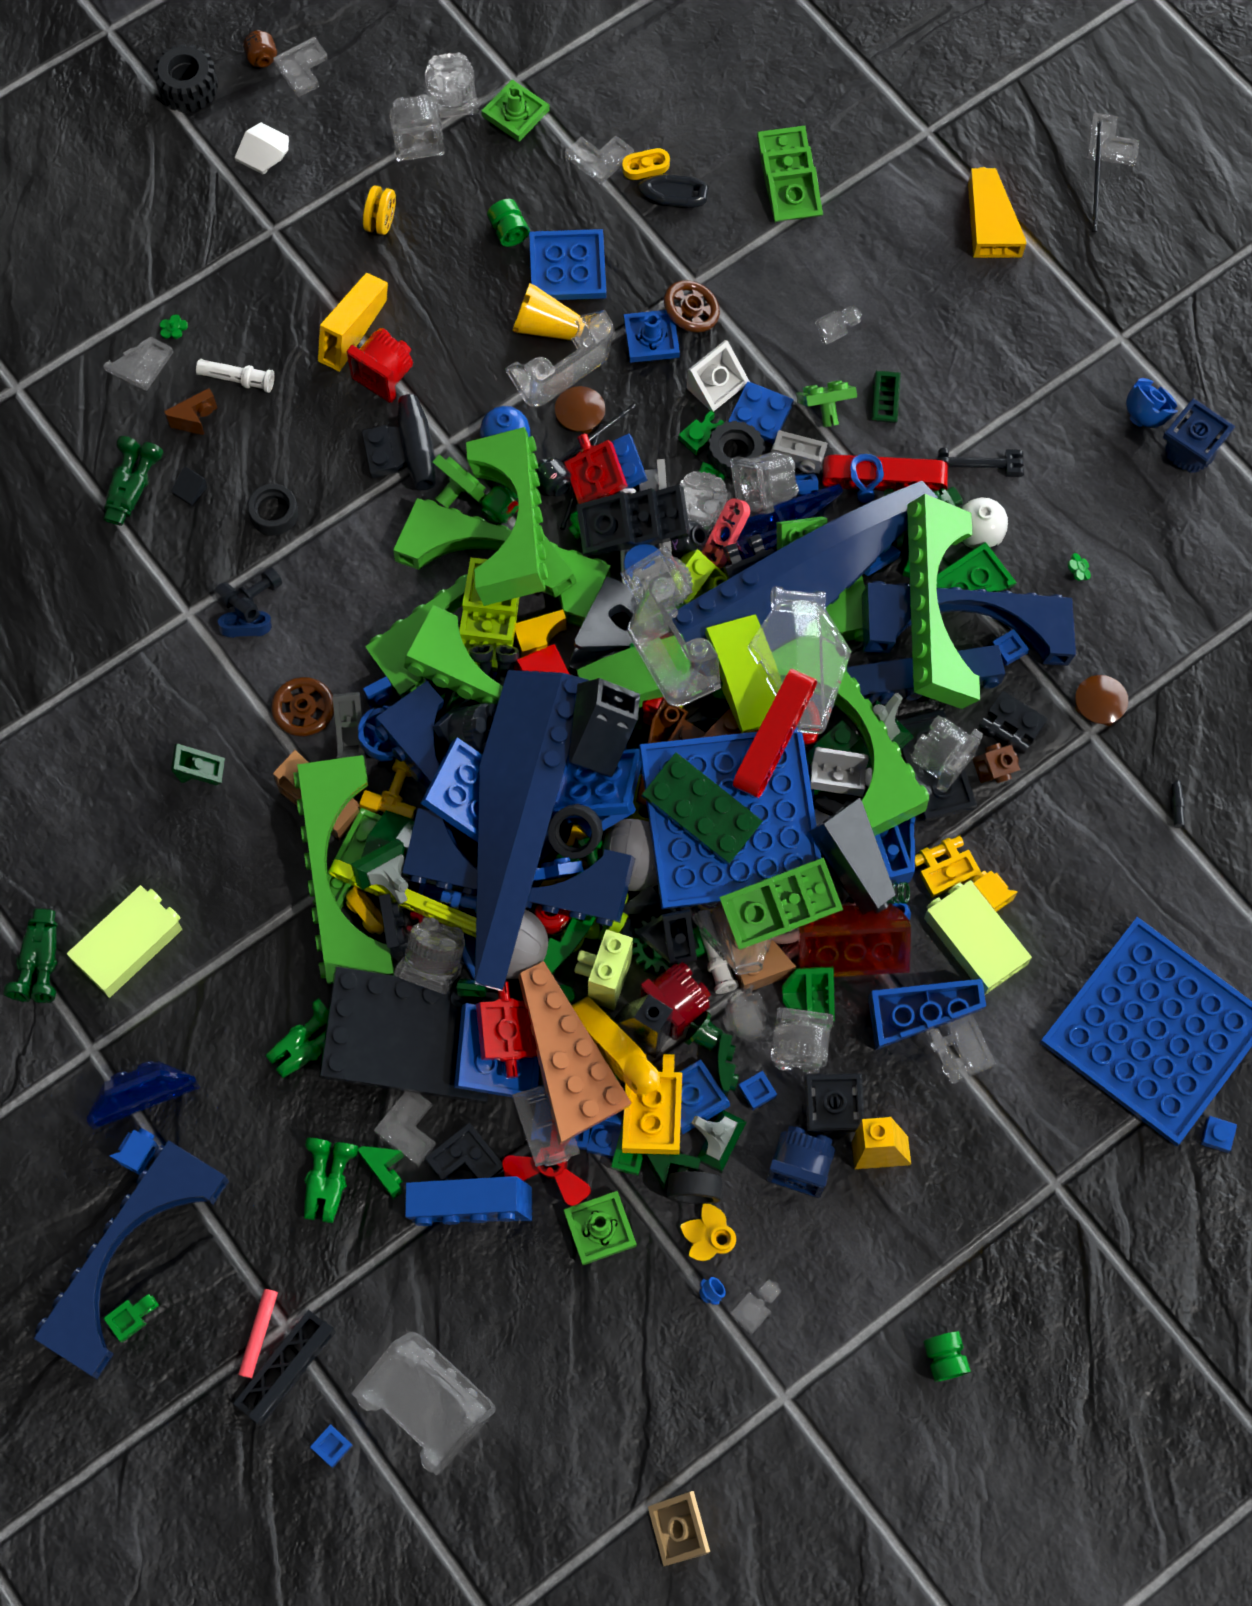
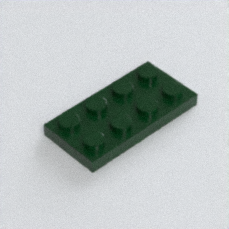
(701, 808)

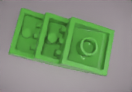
(789, 174)
(625, 670)
(781, 903)

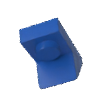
(605, 1136)

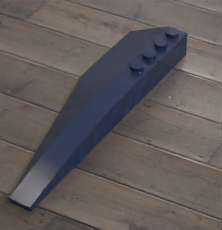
(818, 561)
(516, 802)

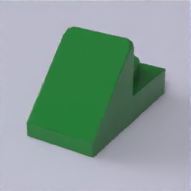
(379, 1161)

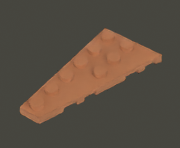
(572, 1067)

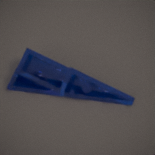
(794, 509)

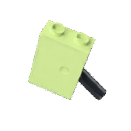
(609, 966)

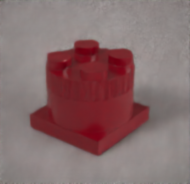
(680, 993)

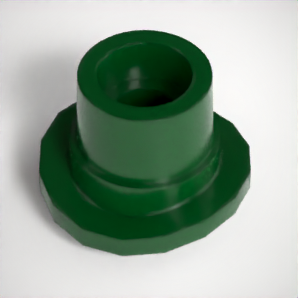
(703, 1032)

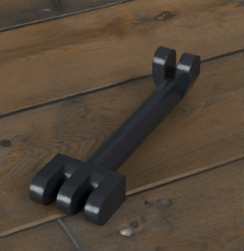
(1011, 462)

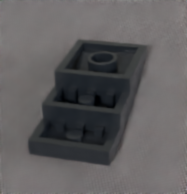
(633, 520)

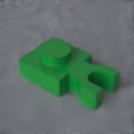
(697, 434)

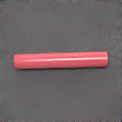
(258, 1333)

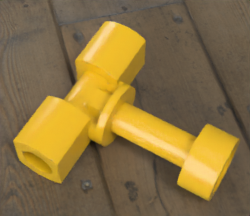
(390, 799)

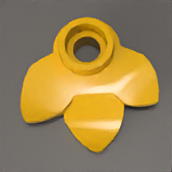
(704, 1231)

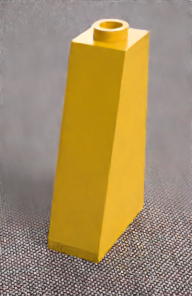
(993, 220)
(350, 320)
(880, 1144)

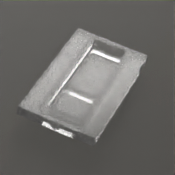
(540, 1129)

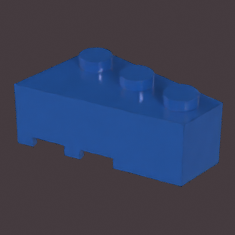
(898, 851)

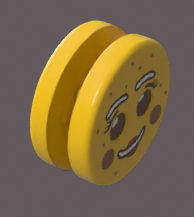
(379, 210)

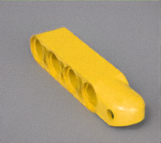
(617, 1048)

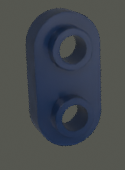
(233, 626)

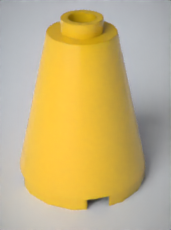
(545, 316)

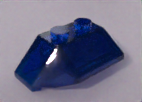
(138, 1091)

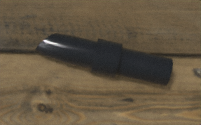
(1178, 805)

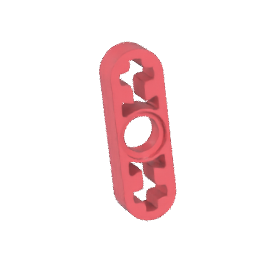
(735, 530)

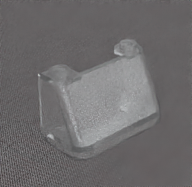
(541, 381)
(678, 668)
(426, 1399)

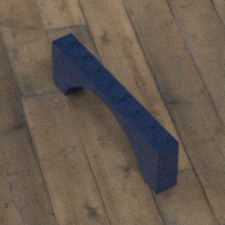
(1041, 620)
(410, 734)
(593, 893)
(75, 1324)

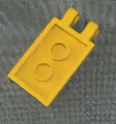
(654, 1118)

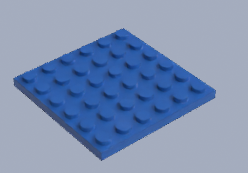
(693, 874)
(1155, 1031)

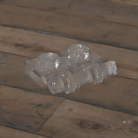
(969, 1044)

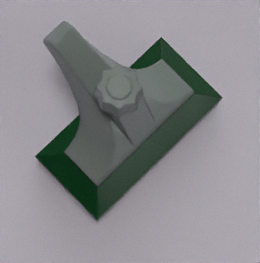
(887, 713)
(383, 868)
(720, 1139)

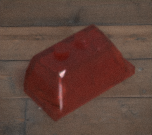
(857, 942)

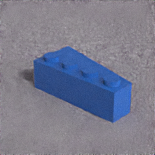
(916, 1009)
(469, 1201)

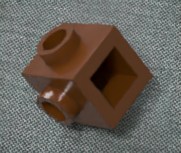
(996, 763)

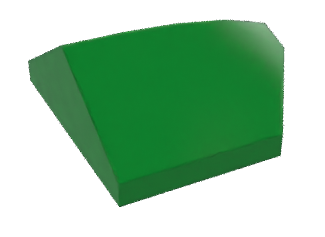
(810, 990)

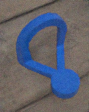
(866, 494)

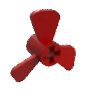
(572, 1187)

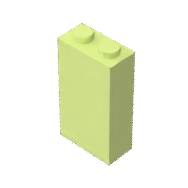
(976, 936)
(125, 940)

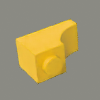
(537, 632)

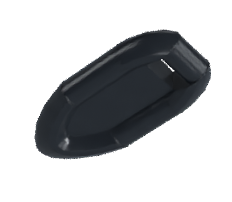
(674, 190)

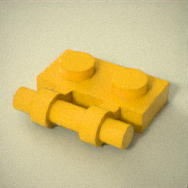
(946, 874)

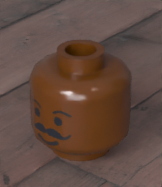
(259, 48)

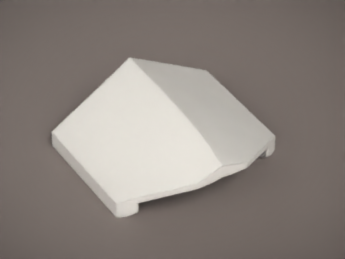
(262, 148)

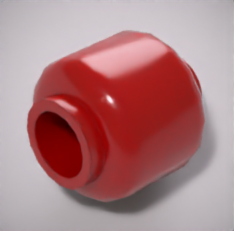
(553, 922)

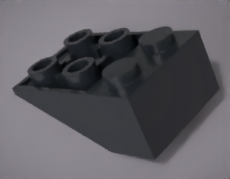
(602, 725)

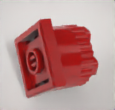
(380, 363)

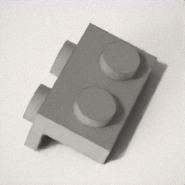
(804, 451)
(838, 771)

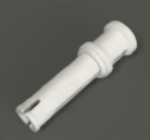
(246, 376)
(720, 970)

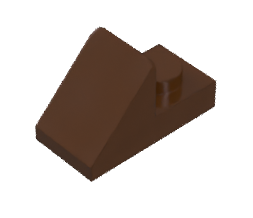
(186, 414)

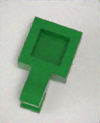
(128, 1318)

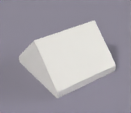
(716, 377)

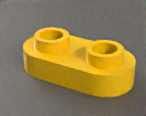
(645, 163)
(360, 903)

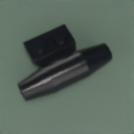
(407, 444)

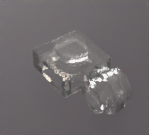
(833, 324)
(751, 1311)

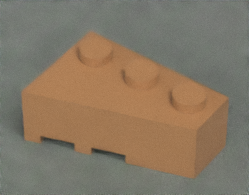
(285, 782)
(775, 968)

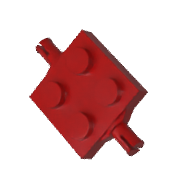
(595, 471)
(505, 1031)

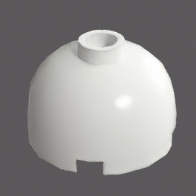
(988, 522)

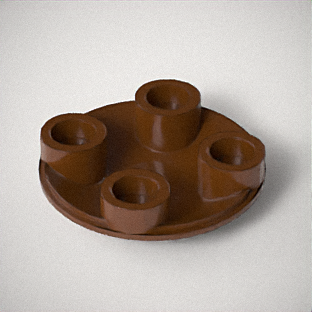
(580, 409)
(1101, 699)

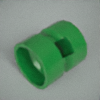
(508, 222)
(947, 1356)

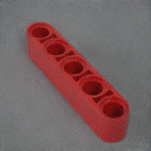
(897, 472)
(774, 733)

